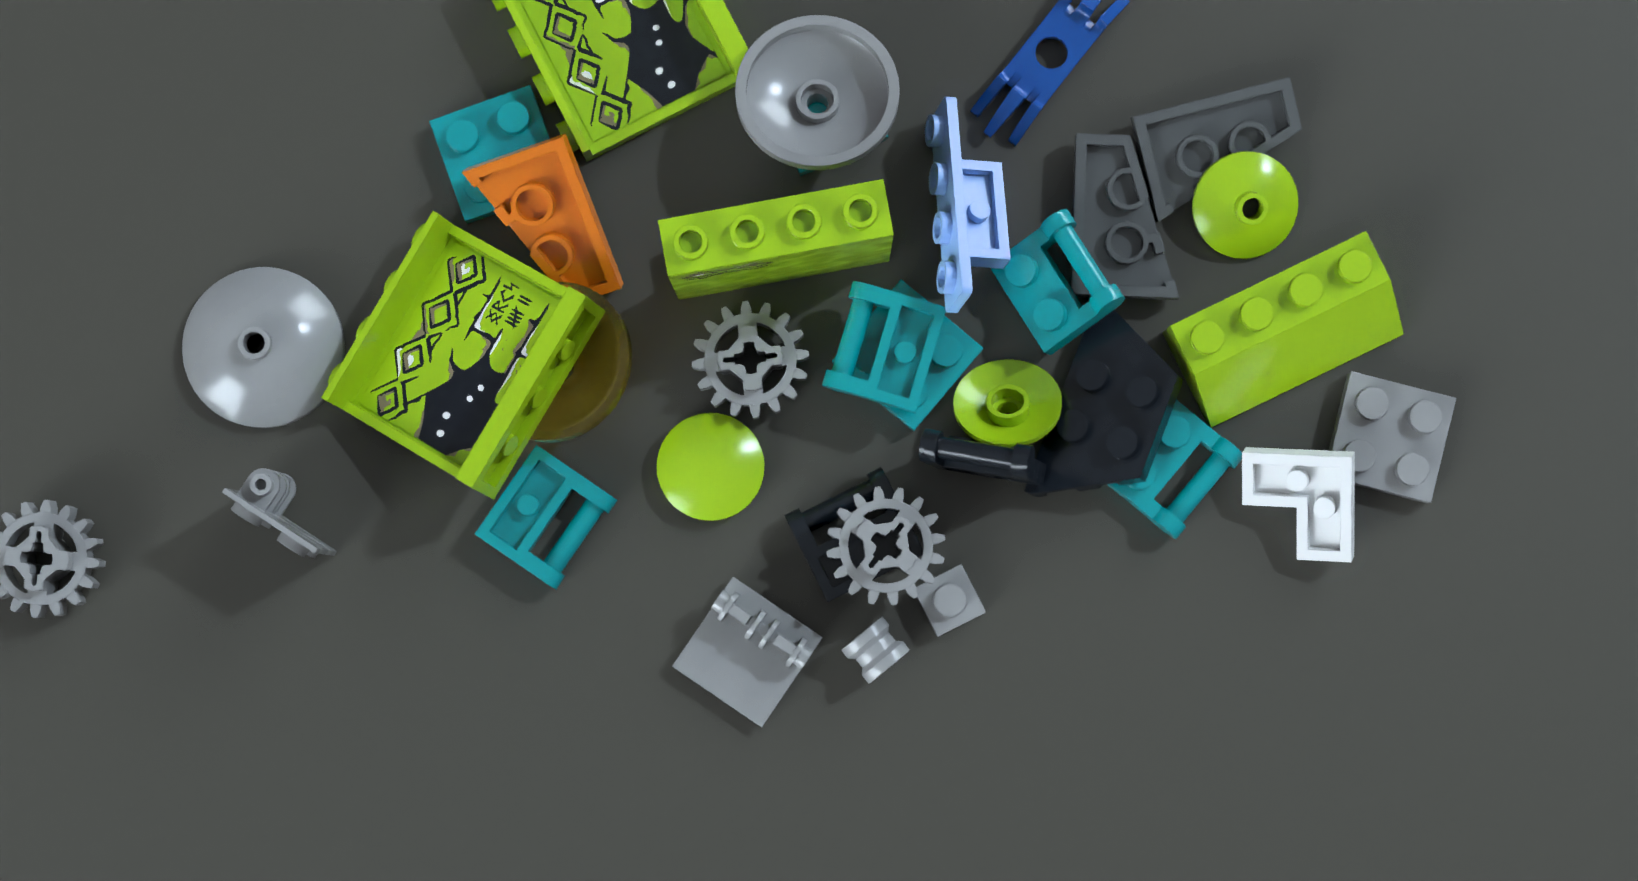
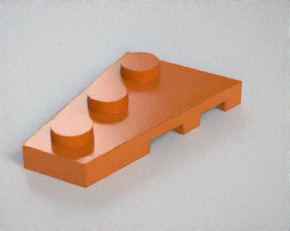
(550, 211)

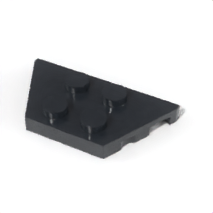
(1110, 412)

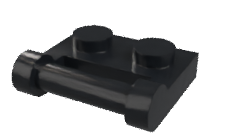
(981, 459)
(823, 567)

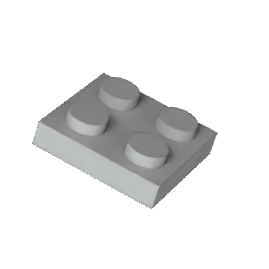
(1394, 435)

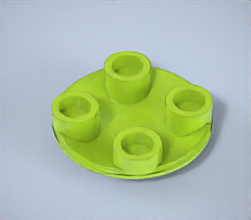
(710, 466)

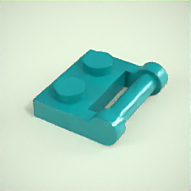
(1044, 294)
(902, 352)
(1179, 440)
(530, 507)

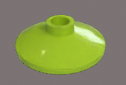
(1226, 188)
(1007, 388)

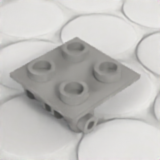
(264, 501)
(747, 651)

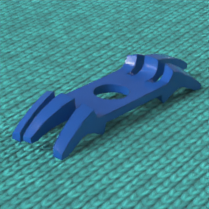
(1036, 82)

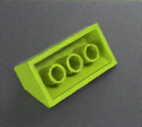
(1286, 329)

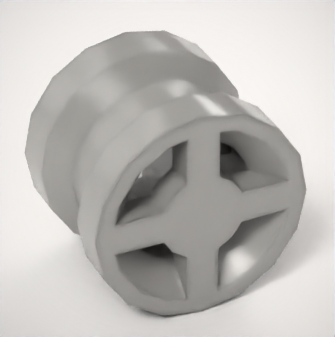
(875, 650)

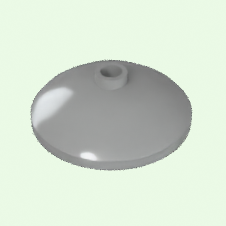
(823, 63)
(298, 355)

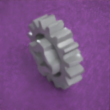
(780, 358)
(865, 530)
(47, 538)

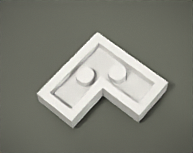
(1314, 483)

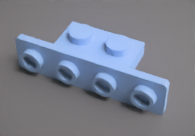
(969, 208)

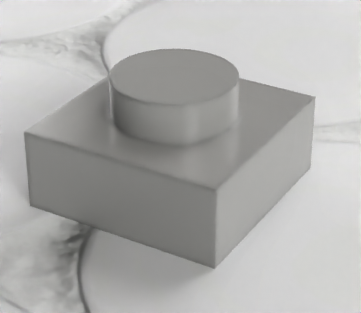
(949, 600)

